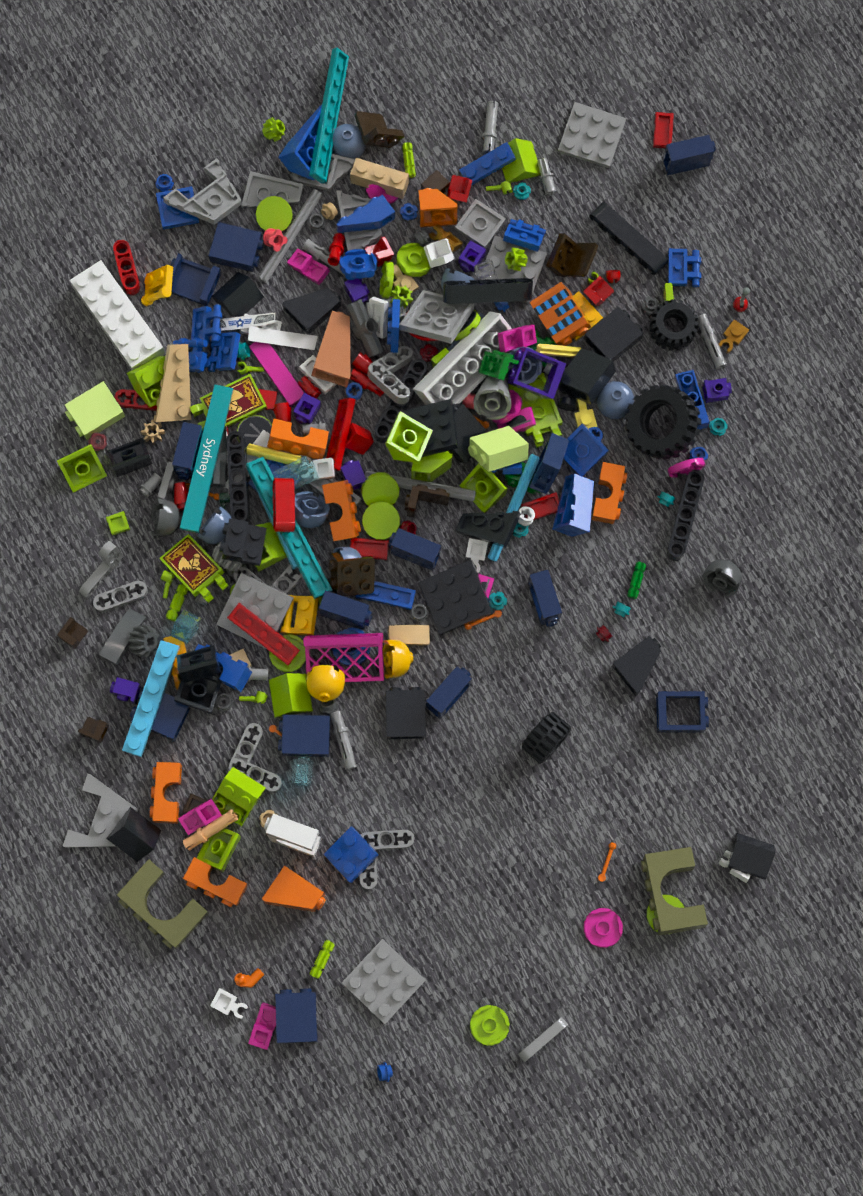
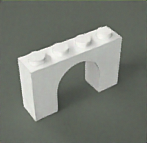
(292, 835)

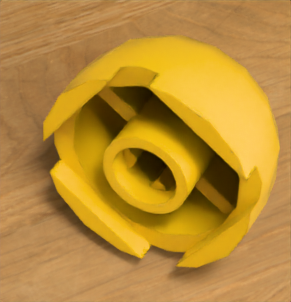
(397, 656)
(325, 683)

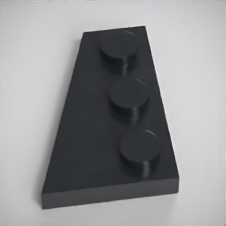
(491, 528)

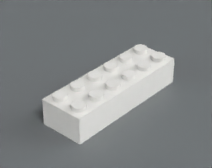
(116, 315)
(459, 370)

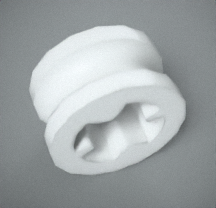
(526, 521)

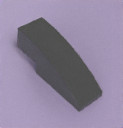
(118, 641)

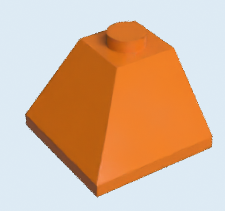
(436, 208)

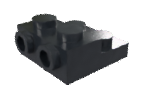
(242, 542)

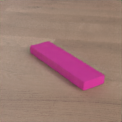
(277, 372)

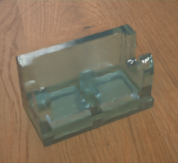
(301, 471)

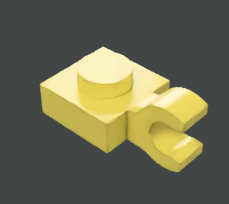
(584, 416)

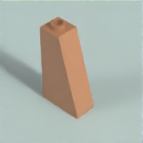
(334, 353)

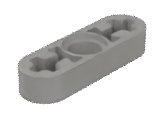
(113, 592)
(543, 1039)

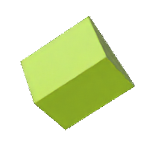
(525, 164)
(407, 439)
(81, 468)
(486, 486)
(290, 694)
(219, 849)

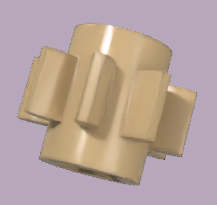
(153, 437)

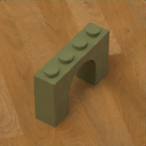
(135, 896)
(667, 917)

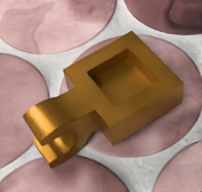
(454, 242)

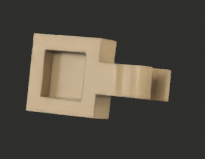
(402, 280)

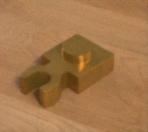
(734, 334)

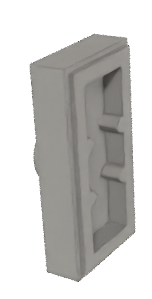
(167, 482)

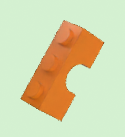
(283, 439)
(340, 493)
(607, 509)
(165, 775)
(229, 892)

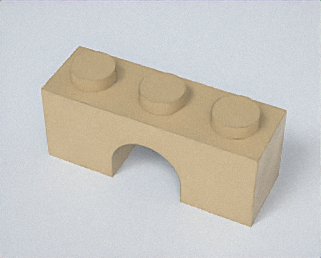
(369, 173)

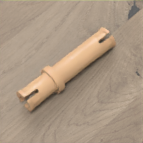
(203, 834)

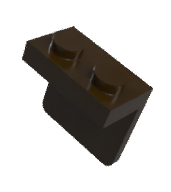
(375, 132)
(571, 258)
(422, 493)
(351, 575)

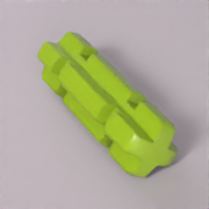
(408, 159)
(176, 603)
(322, 959)

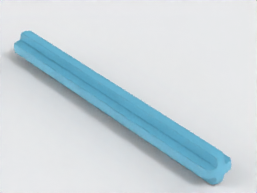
(517, 497)

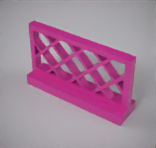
(347, 641)

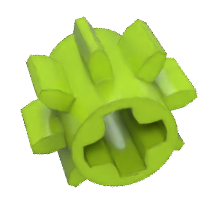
(273, 129)
(516, 259)
(403, 294)

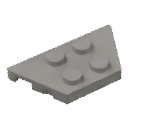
(337, 170)
(356, 239)

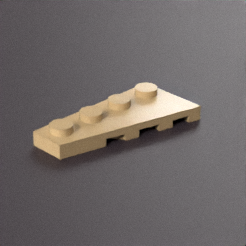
(175, 386)

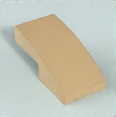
(410, 634)

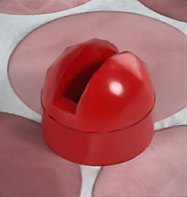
(612, 275)

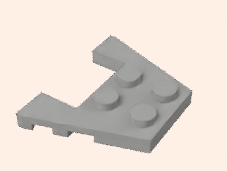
(213, 201)
(108, 814)

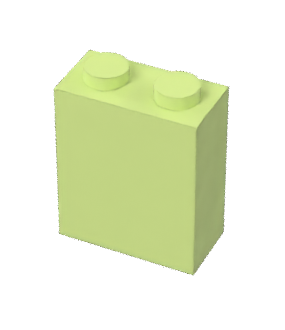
(94, 410)
(498, 448)

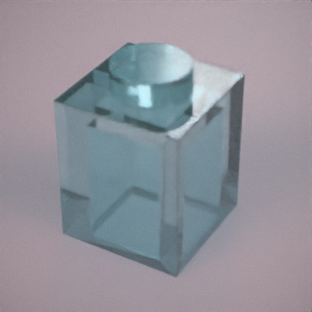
(185, 626)
(302, 771)

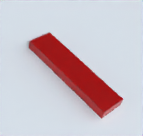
(340, 431)
(263, 633)

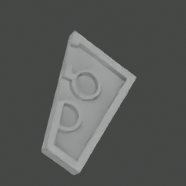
(263, 186)

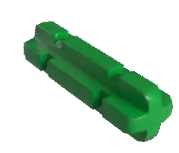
(636, 580)

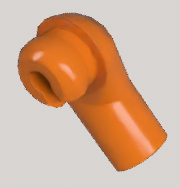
(248, 980)

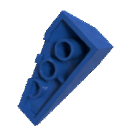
(299, 150)

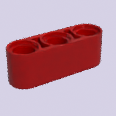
(126, 259)
(283, 505)

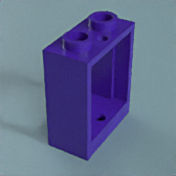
(553, 378)

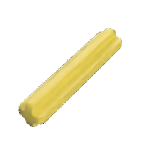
(557, 350)
(271, 454)

